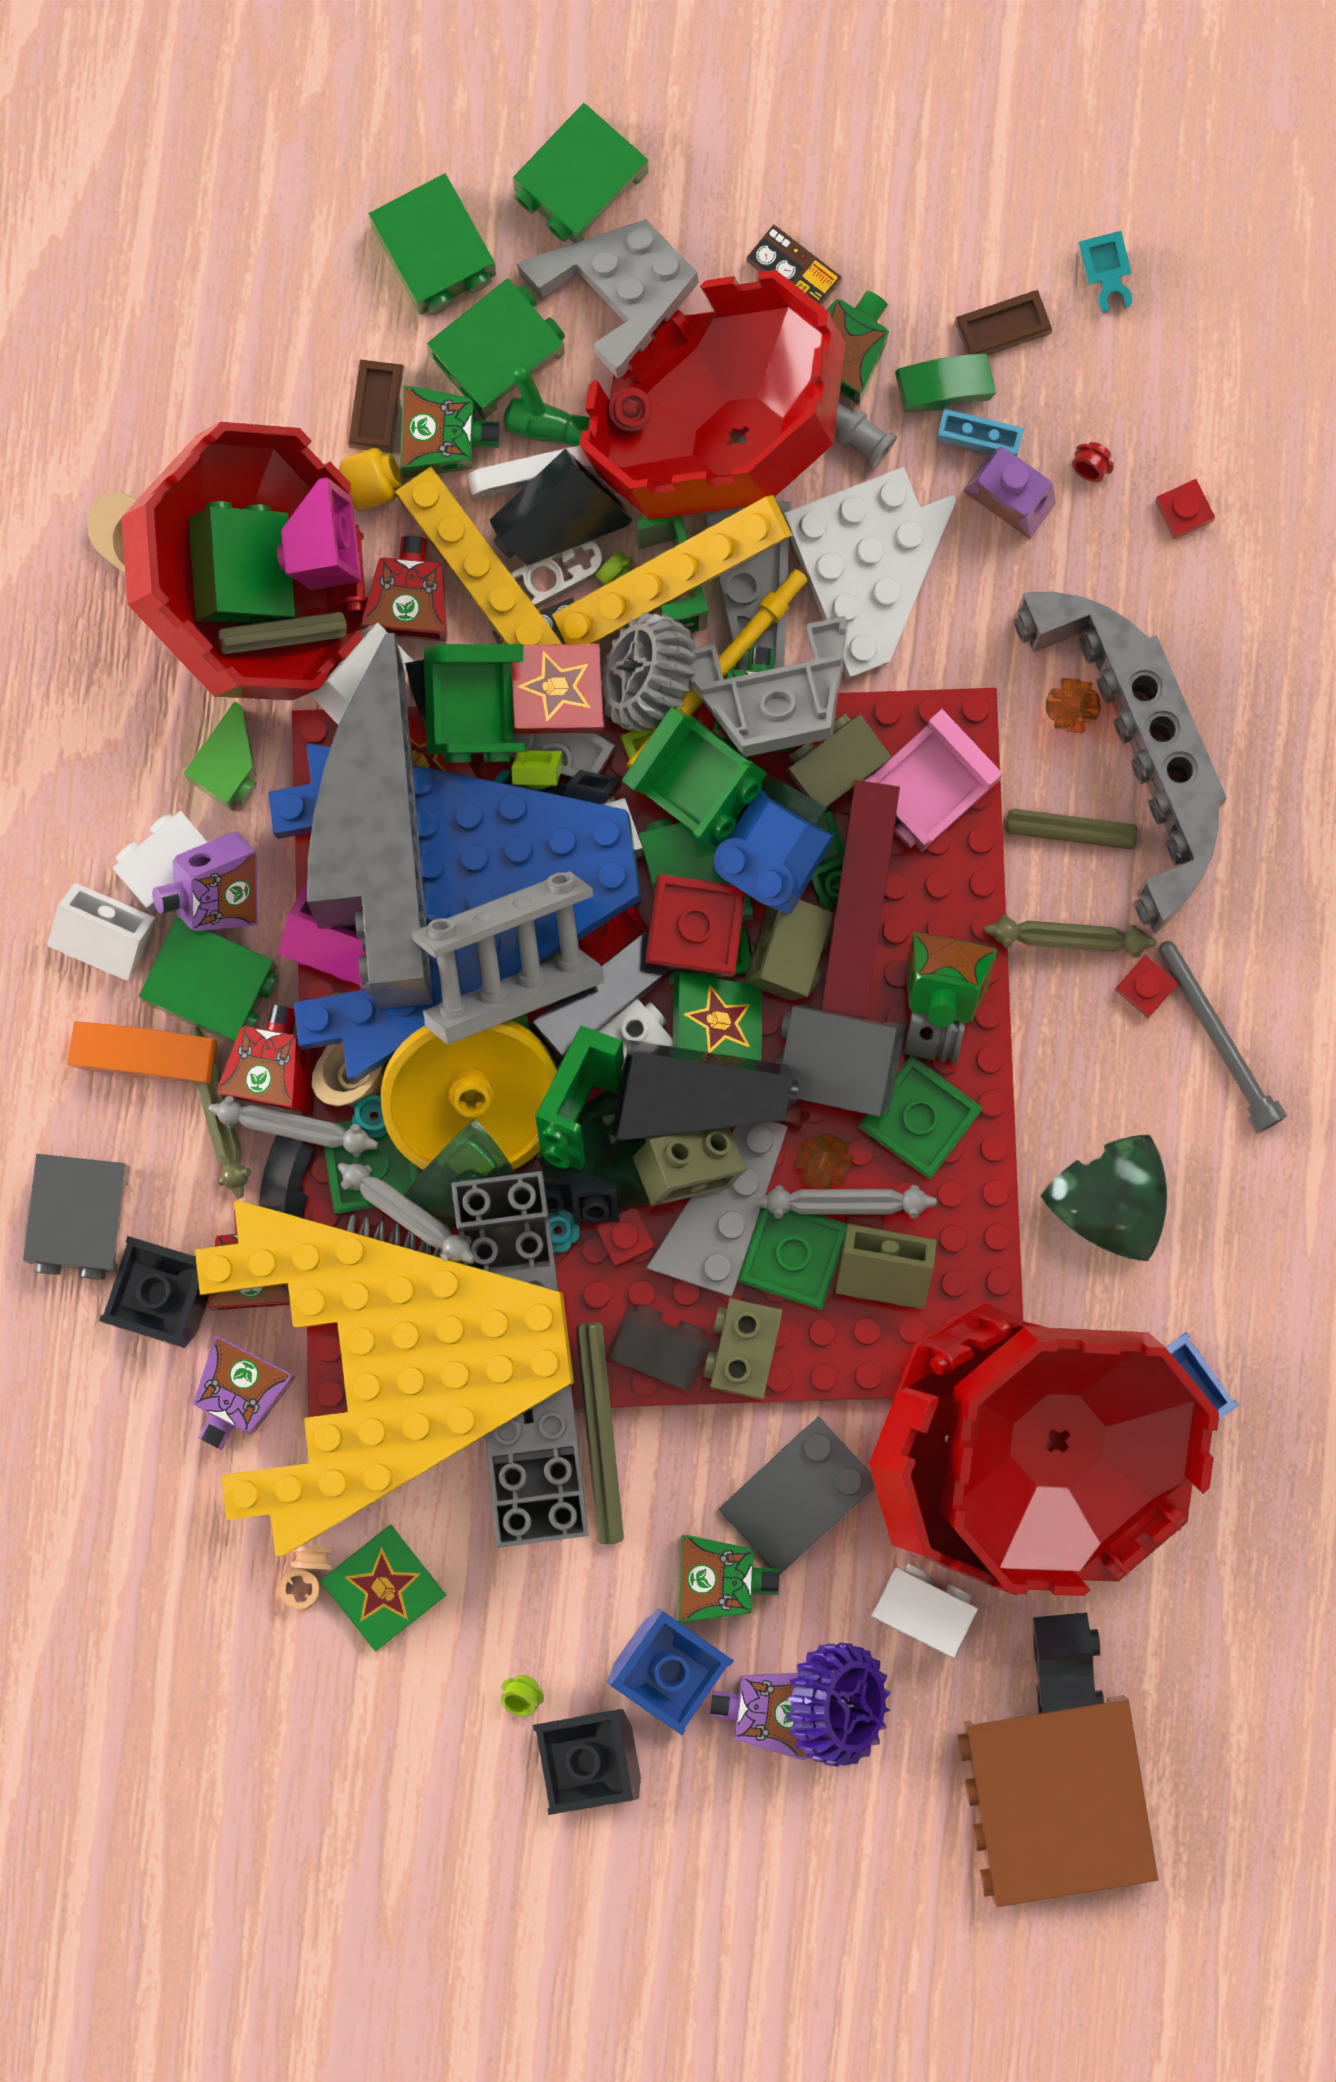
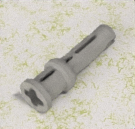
(863, 435)

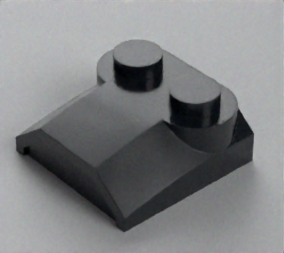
(156, 1294)
(588, 1761)

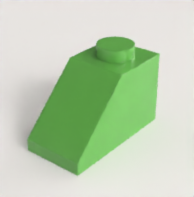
(226, 762)

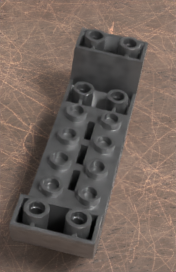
(1137, 663)
(537, 1454)

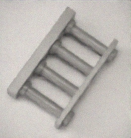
(534, 984)

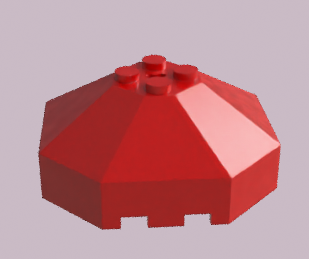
(752, 366)
(244, 468)
(913, 1446)
(1116, 1486)

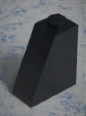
(557, 512)

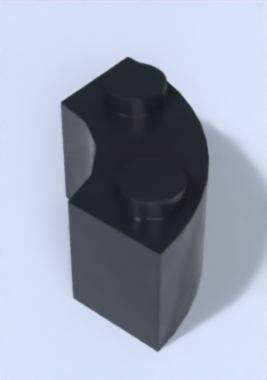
(1065, 1661)

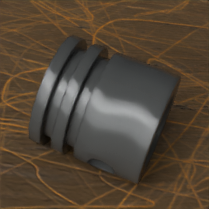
(942, 1043)

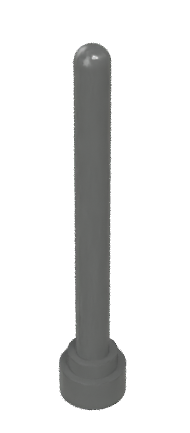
(1262, 1108)

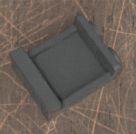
(842, 1058)
(75, 1215)

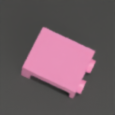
(938, 780)

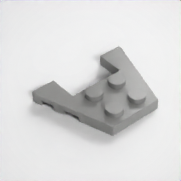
(631, 272)
(779, 704)

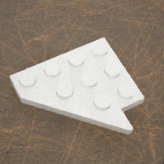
(868, 560)

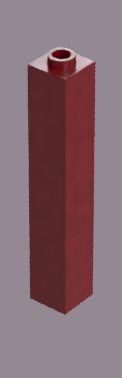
(860, 898)

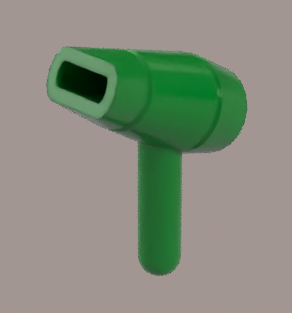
(539, 421)

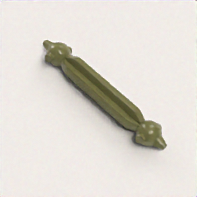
(1070, 936)
(223, 1138)

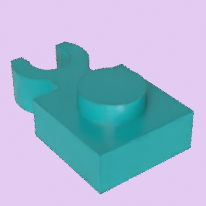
(1105, 262)

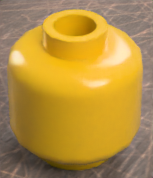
(372, 478)

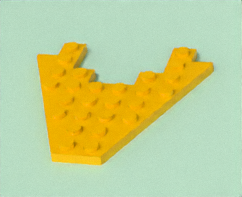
(426, 1356)

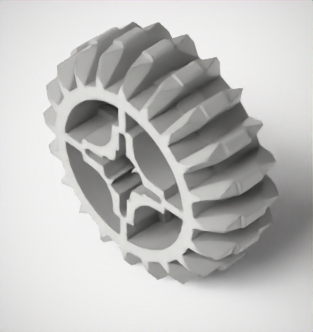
(647, 672)

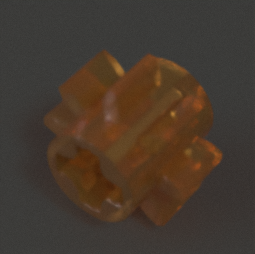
(1073, 705)
(823, 1161)

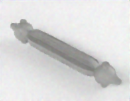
(293, 1126)
(846, 1201)
(406, 1212)

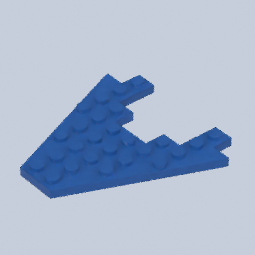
(474, 848)

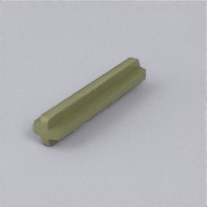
(281, 633)
(1071, 828)

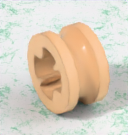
(312, 1557)
(291, 1600)

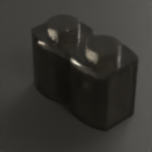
(659, 1349)

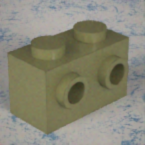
(834, 764)
(790, 950)
(688, 1164)
(886, 1266)
(744, 1348)

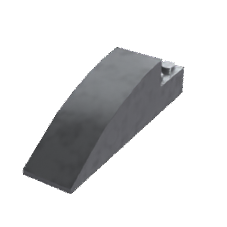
(367, 837)

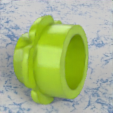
(614, 568)
(521, 1695)

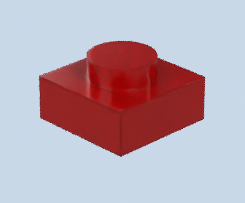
(1185, 508)
(1146, 986)
(625, 1237)

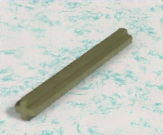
(599, 1432)

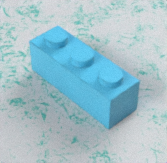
(978, 433)

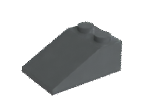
(798, 1495)

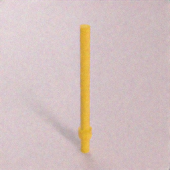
(771, 610)

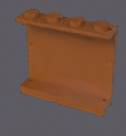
(1058, 1803)

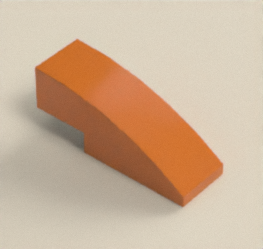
(141, 1052)

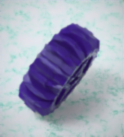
(838, 1704)

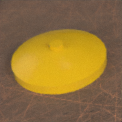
(441, 1088)

